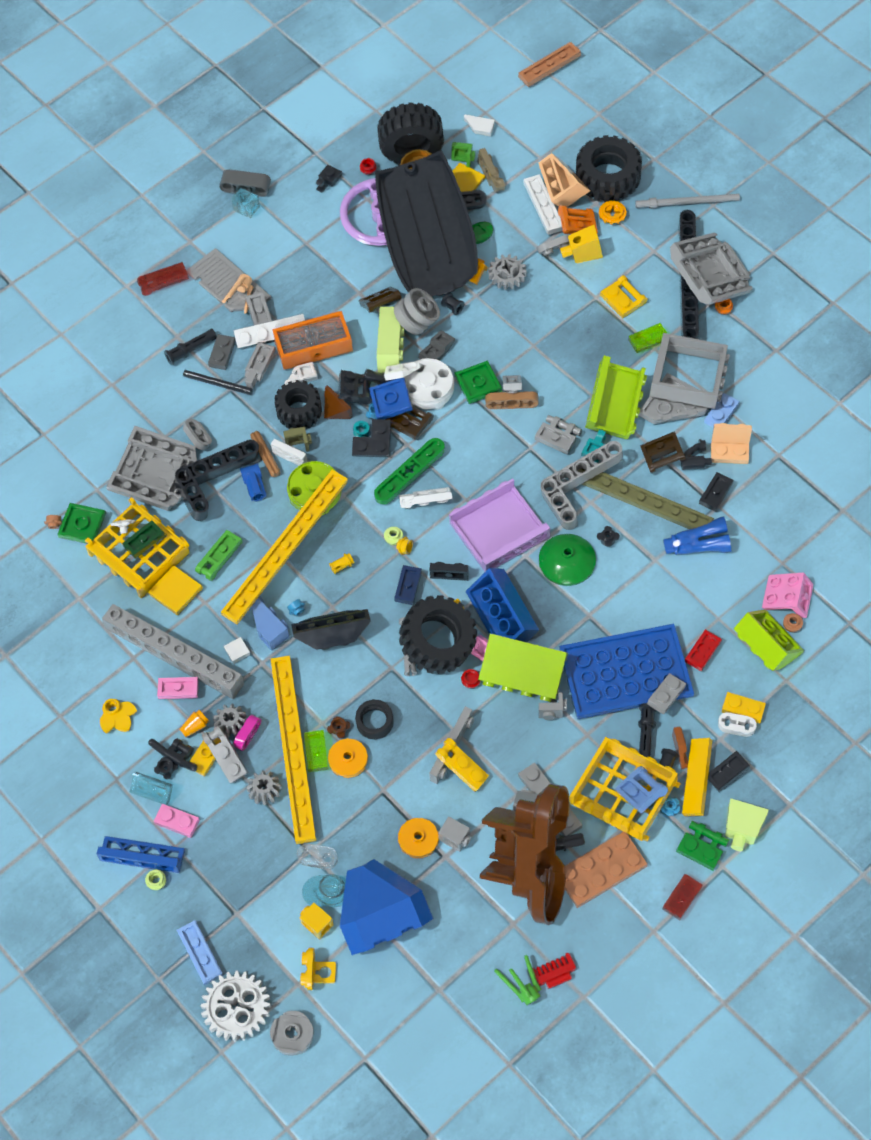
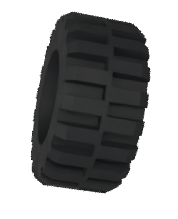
(414, 119)
(609, 151)
(454, 618)

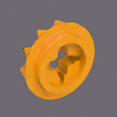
(606, 209)

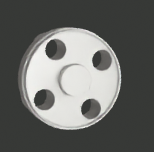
(430, 384)

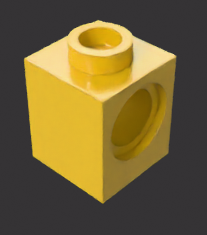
(316, 920)

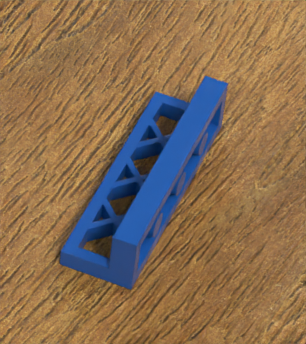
(141, 859)

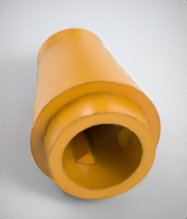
(194, 723)

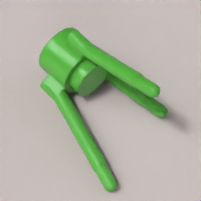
(527, 992)

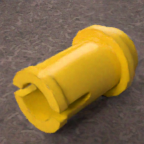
(341, 563)

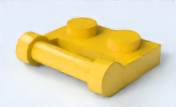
(619, 300)

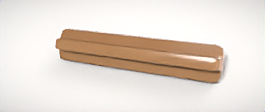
(266, 454)

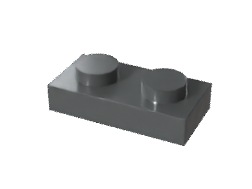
(221, 352)

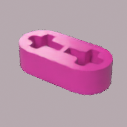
(247, 732)

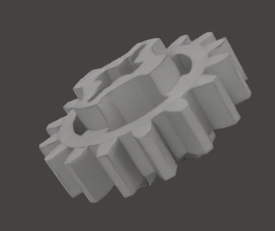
(507, 272)

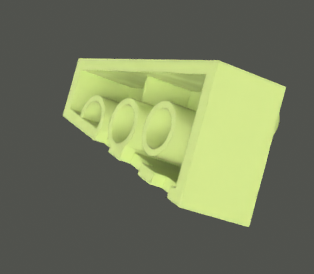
(389, 340)

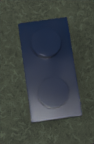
(408, 585)

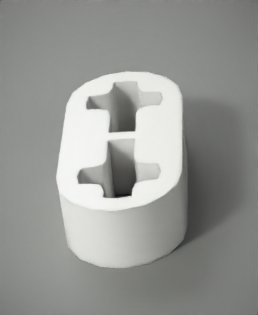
(737, 724)

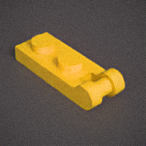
(461, 765)

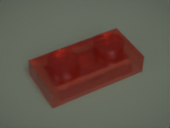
(682, 897)

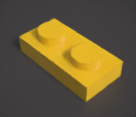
(743, 706)

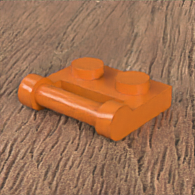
(574, 223)

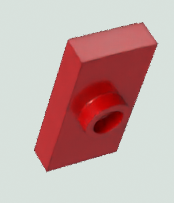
(703, 650)

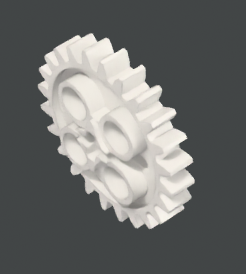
(229, 1024)

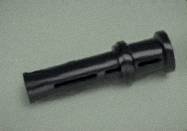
(183, 350)
(647, 725)

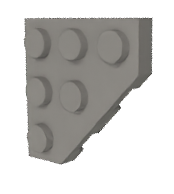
(662, 410)

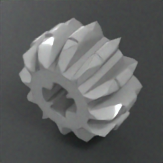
(230, 719)
(270, 783)

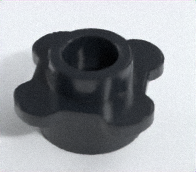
(608, 541)
(165, 762)

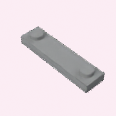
(465, 721)
(536, 782)

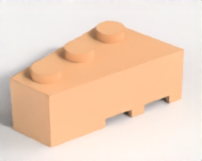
(561, 181)

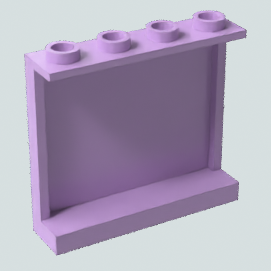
(498, 526)

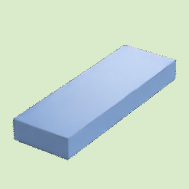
(199, 952)

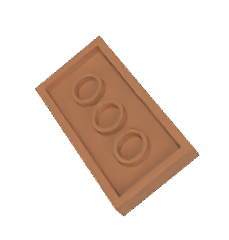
(602, 869)

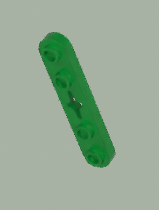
(419, 462)

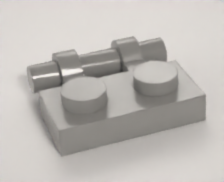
(556, 438)

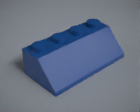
(501, 606)

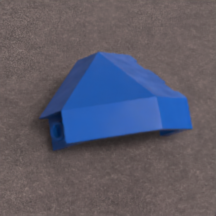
(379, 906)

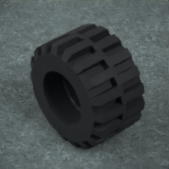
(294, 393)

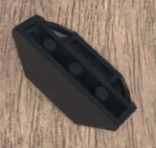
(332, 629)

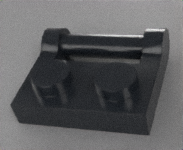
(349, 387)

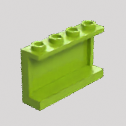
(615, 399)
(522, 667)

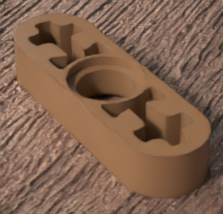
(520, 400)

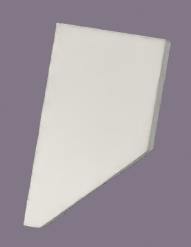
(480, 125)
(401, 370)
(303, 372)

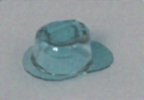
(324, 890)

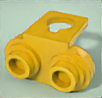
(310, 976)

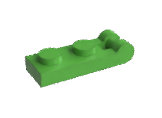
(218, 555)

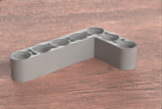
(576, 479)

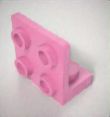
(788, 592)

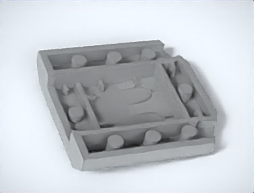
(710, 268)
(150, 468)

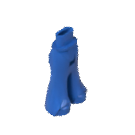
(688, 540)

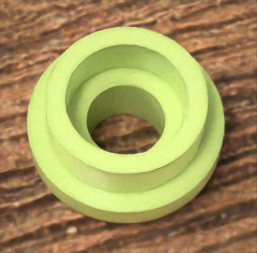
(392, 540)
(155, 874)

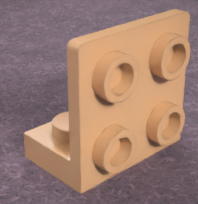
(730, 443)

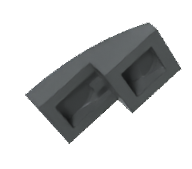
(438, 346)

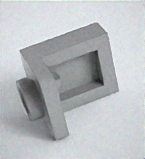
(550, 711)

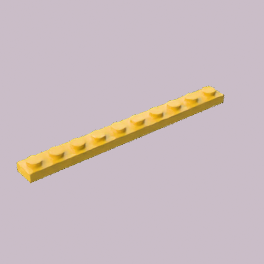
(284, 547)
(293, 750)

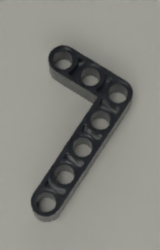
(210, 471)

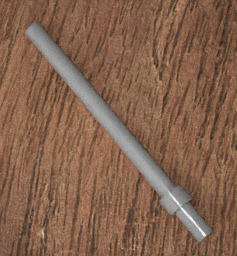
(654, 202)

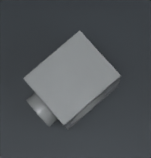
(454, 834)

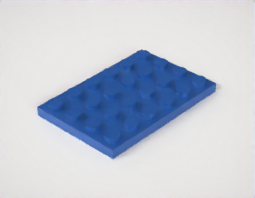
(623, 669)

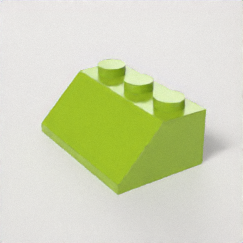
(768, 639)

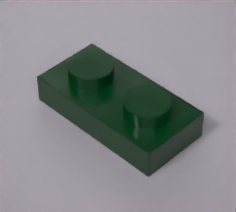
(143, 539)

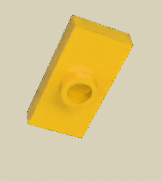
(204, 758)

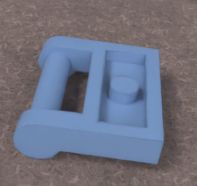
(636, 794)

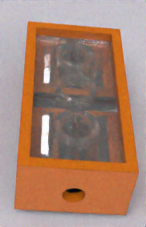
(312, 340)

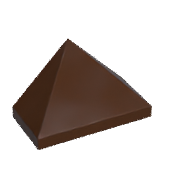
(334, 407)

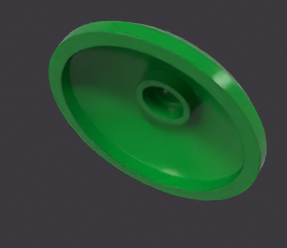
(564, 568)

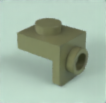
(297, 436)

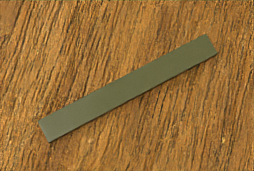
(647, 500)

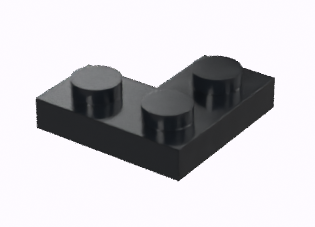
(378, 444)

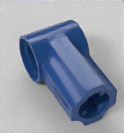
(253, 480)

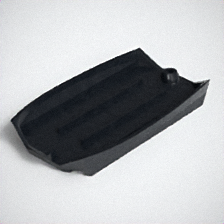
(427, 225)

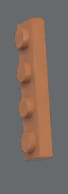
(549, 64)

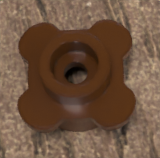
(337, 721)

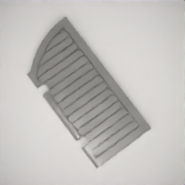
(219, 277)

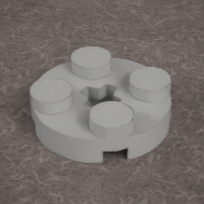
(297, 1044)

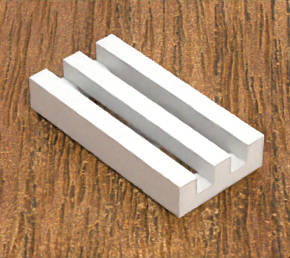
(288, 452)

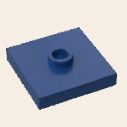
(391, 398)

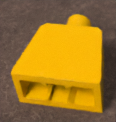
(583, 245)

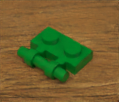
(700, 851)

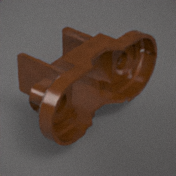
(528, 851)

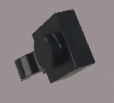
(328, 176)

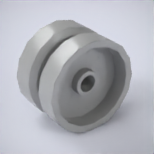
(416, 311)

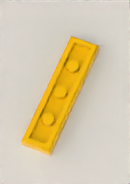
(697, 777)

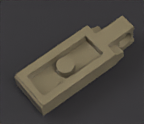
(491, 173)

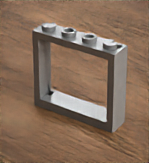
(695, 348)

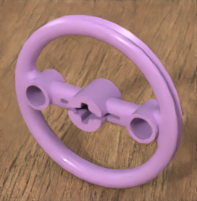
(371, 240)

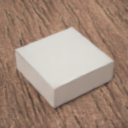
(237, 650)

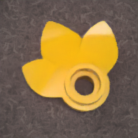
(119, 717)

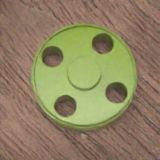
(307, 484)

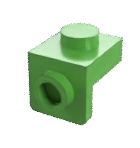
(462, 152)

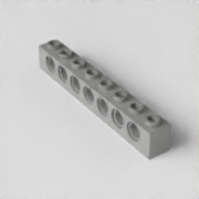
(173, 651)

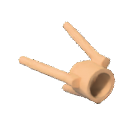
(242, 284)

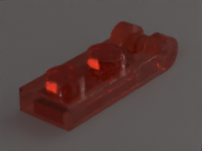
(162, 278)

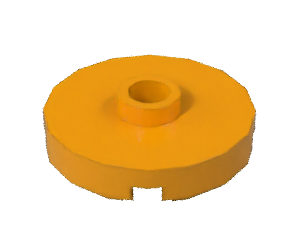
(347, 767)
(418, 847)

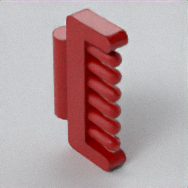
(555, 976)

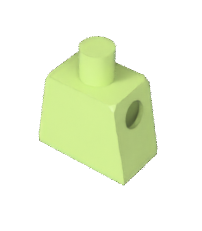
(744, 823)

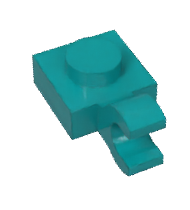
(593, 444)

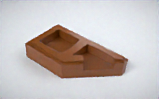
(680, 746)

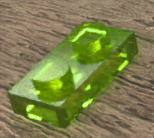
(647, 338)
(316, 751)

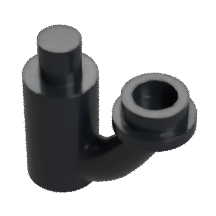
(695, 462)

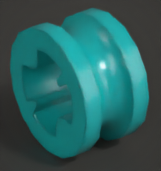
(356, 431)

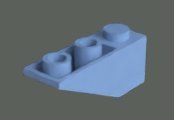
(269, 627)

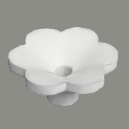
(122, 524)

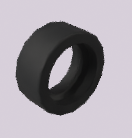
(369, 706)

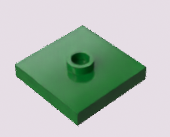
(477, 381)
(81, 523)

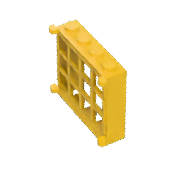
(117, 565)
(608, 815)

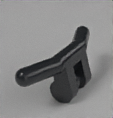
(171, 753)

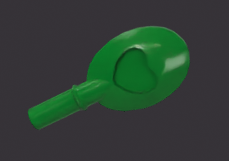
(482, 231)

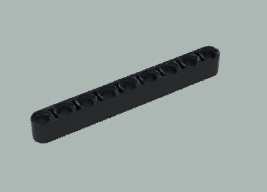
(688, 300)

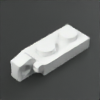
(424, 497)

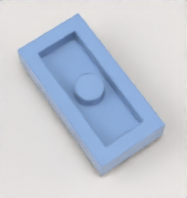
(722, 411)

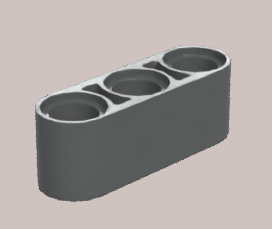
(253, 182)

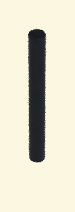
(217, 382)

